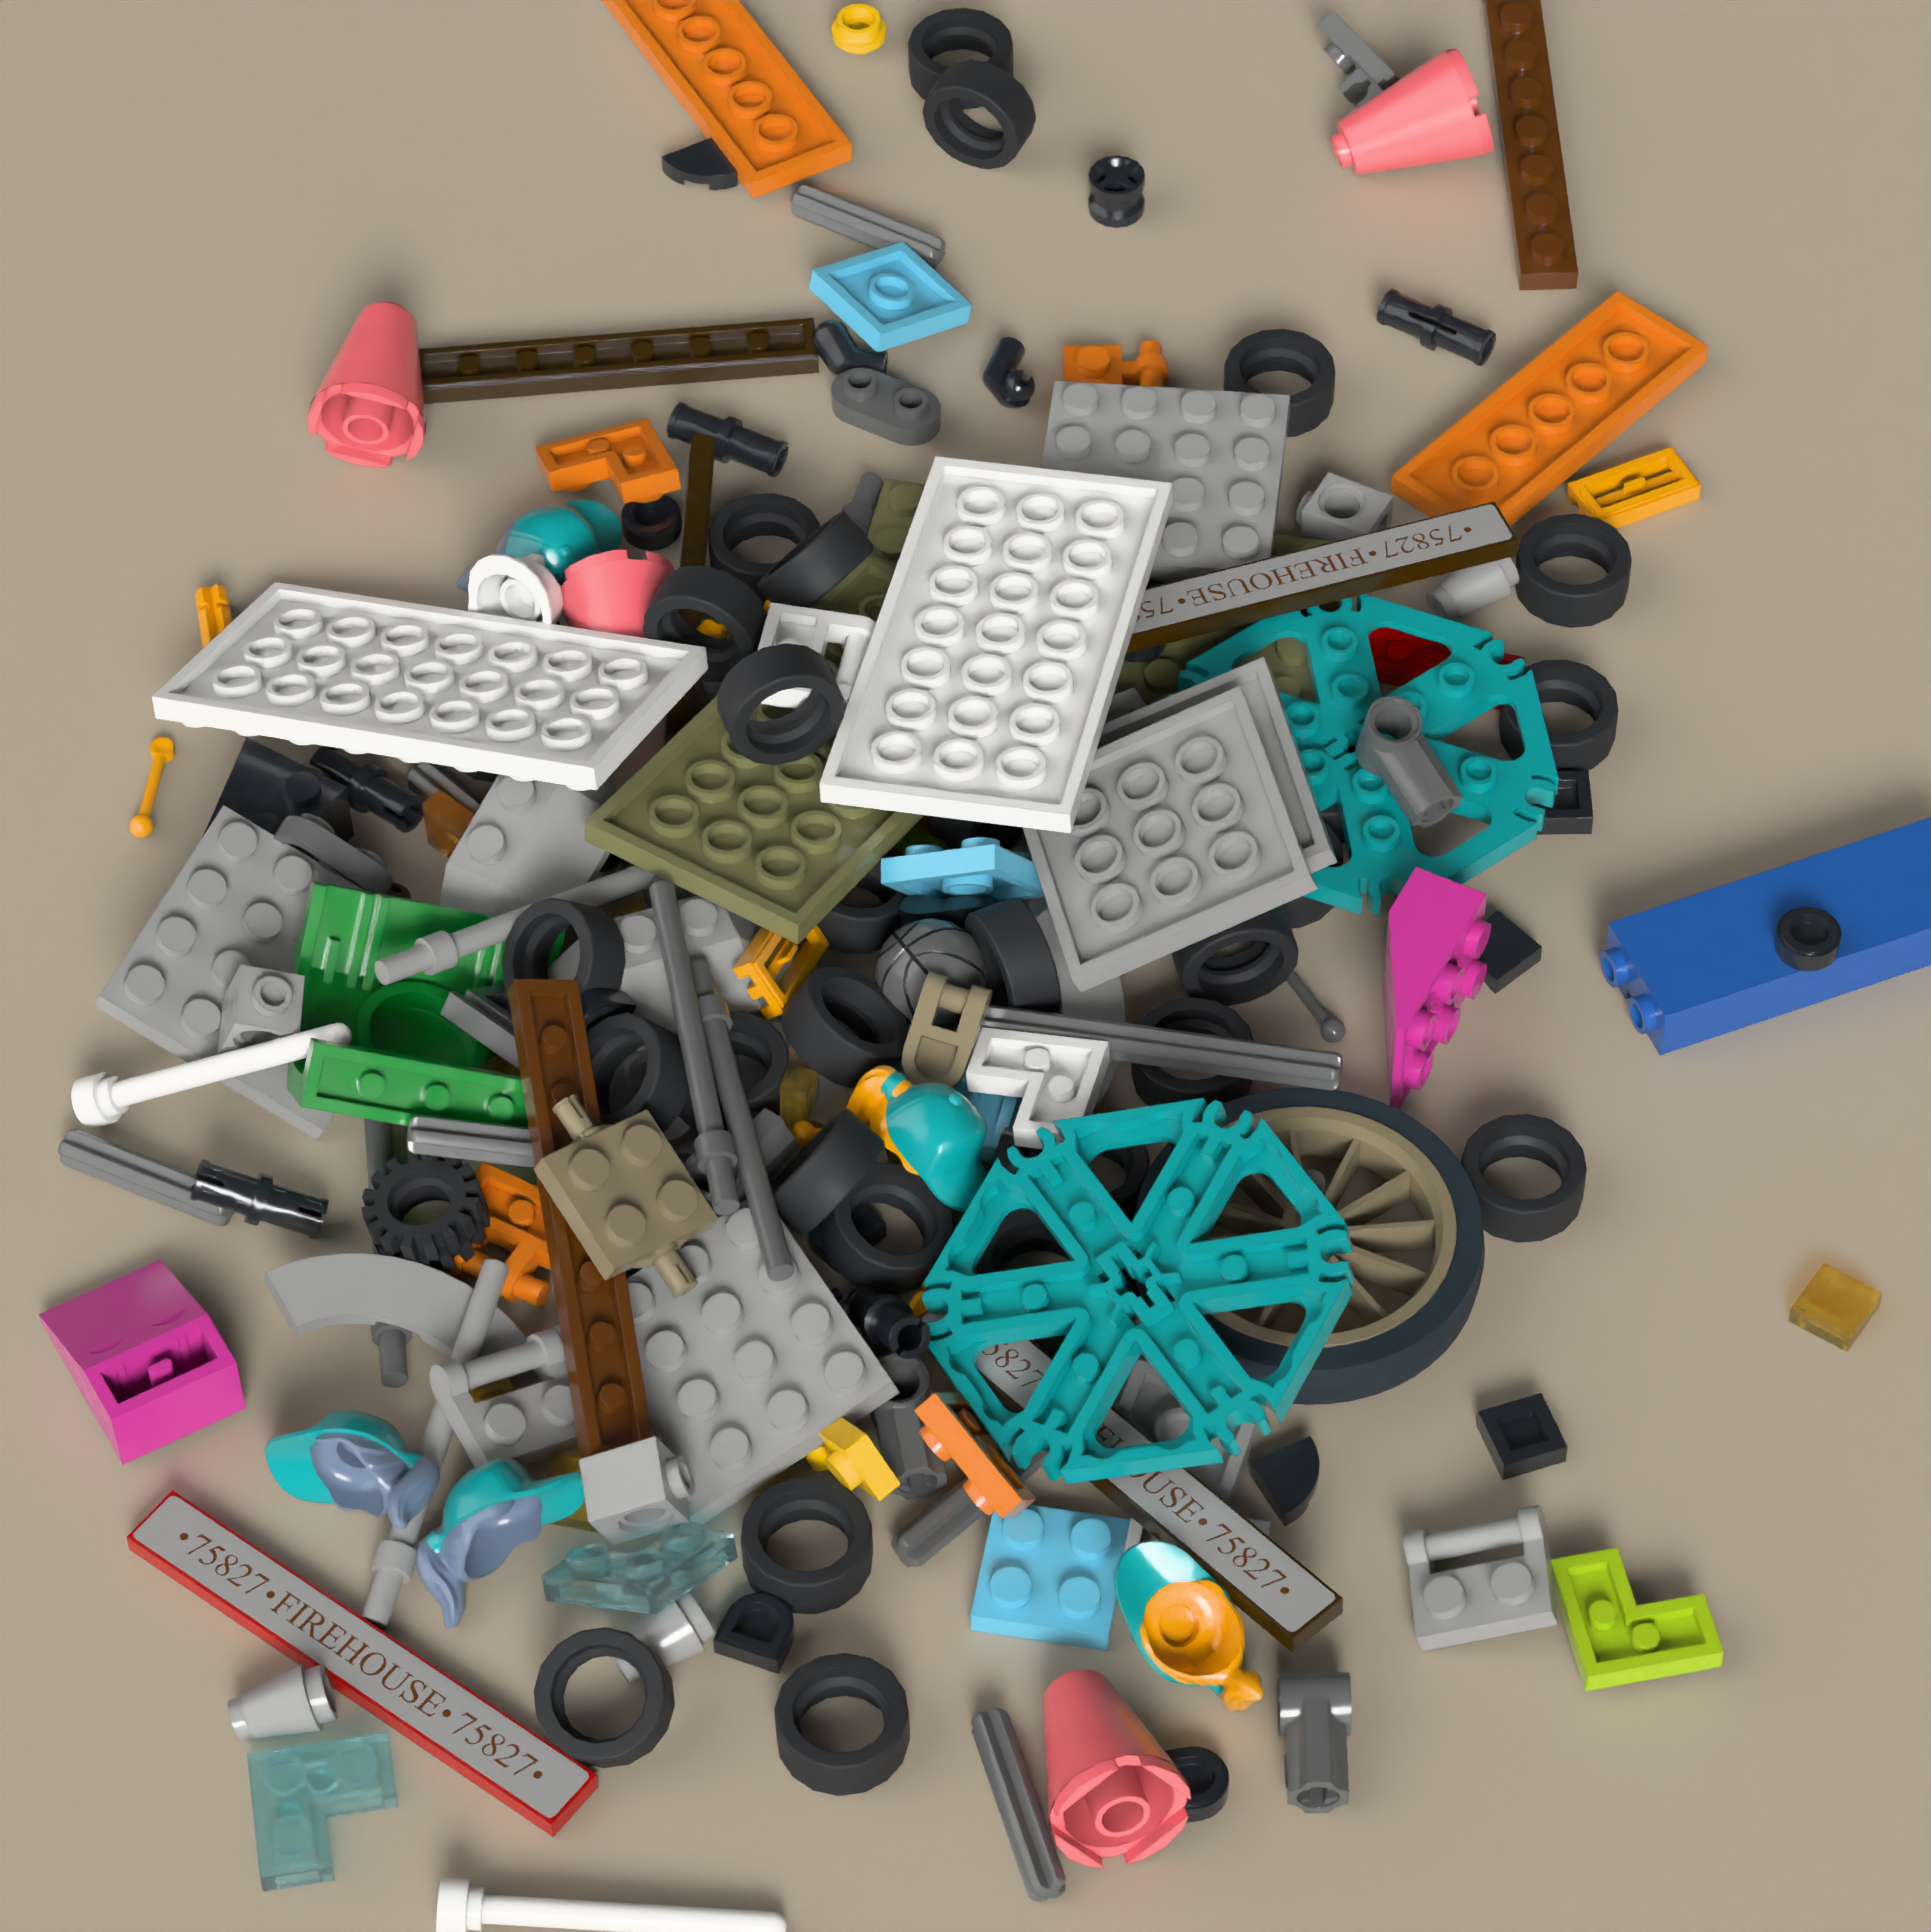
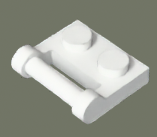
(815, 630)

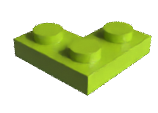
(1627, 1641)

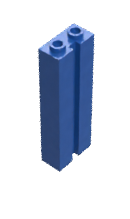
(1712, 956)

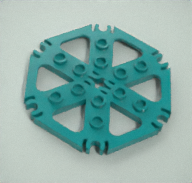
(1447, 697)
(1174, 1260)

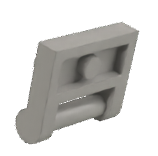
(518, 1424)
(1484, 1597)

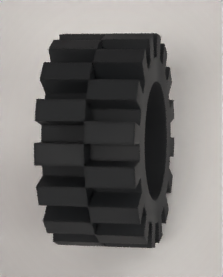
(422, 1182)

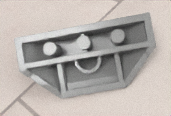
(524, 846)
(709, 935)

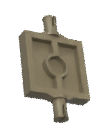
(626, 1195)

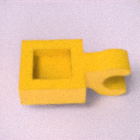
(853, 1460)

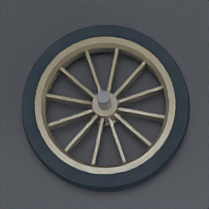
(1416, 1168)

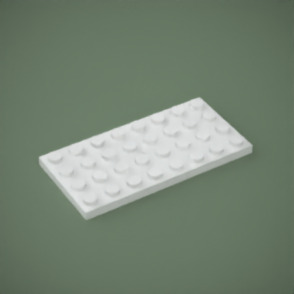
(998, 645)
(433, 685)

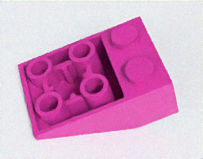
(1428, 971)
(145, 1360)

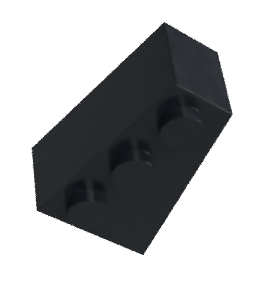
(272, 786)

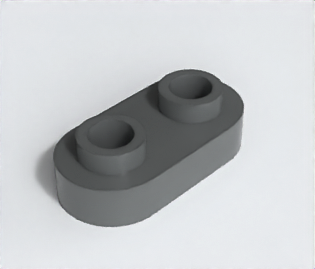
(886, 406)
(317, 840)

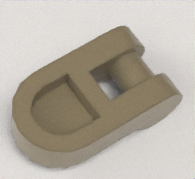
(937, 1053)

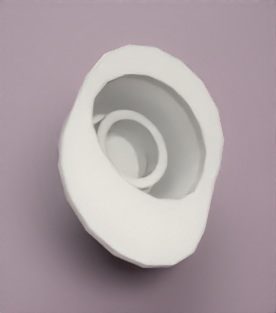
(515, 588)

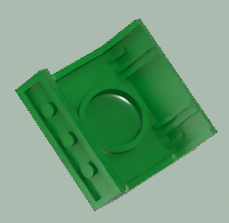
(401, 1048)

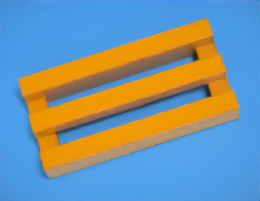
(1638, 497)
(765, 959)

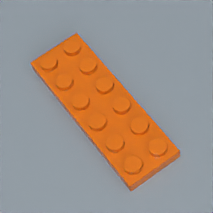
(736, 88)
(1553, 413)

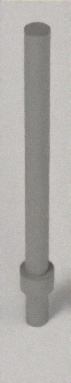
(441, 950)
(396, 1556)

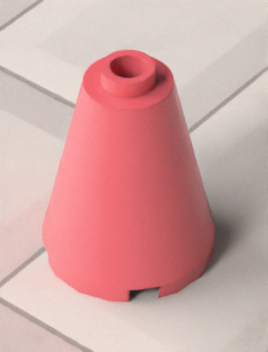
(1416, 121)
(373, 391)
(612, 591)
(1106, 1774)

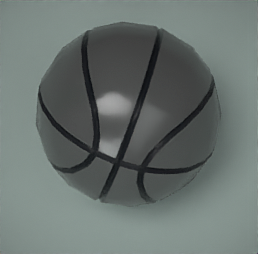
(924, 948)

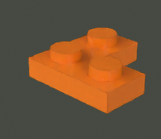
(624, 453)
(957, 1433)

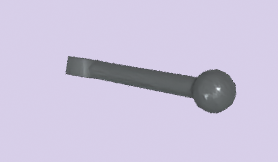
(1331, 1028)

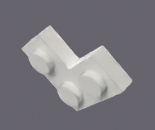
(1050, 1072)

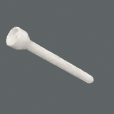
(104, 1098)
(469, 1907)

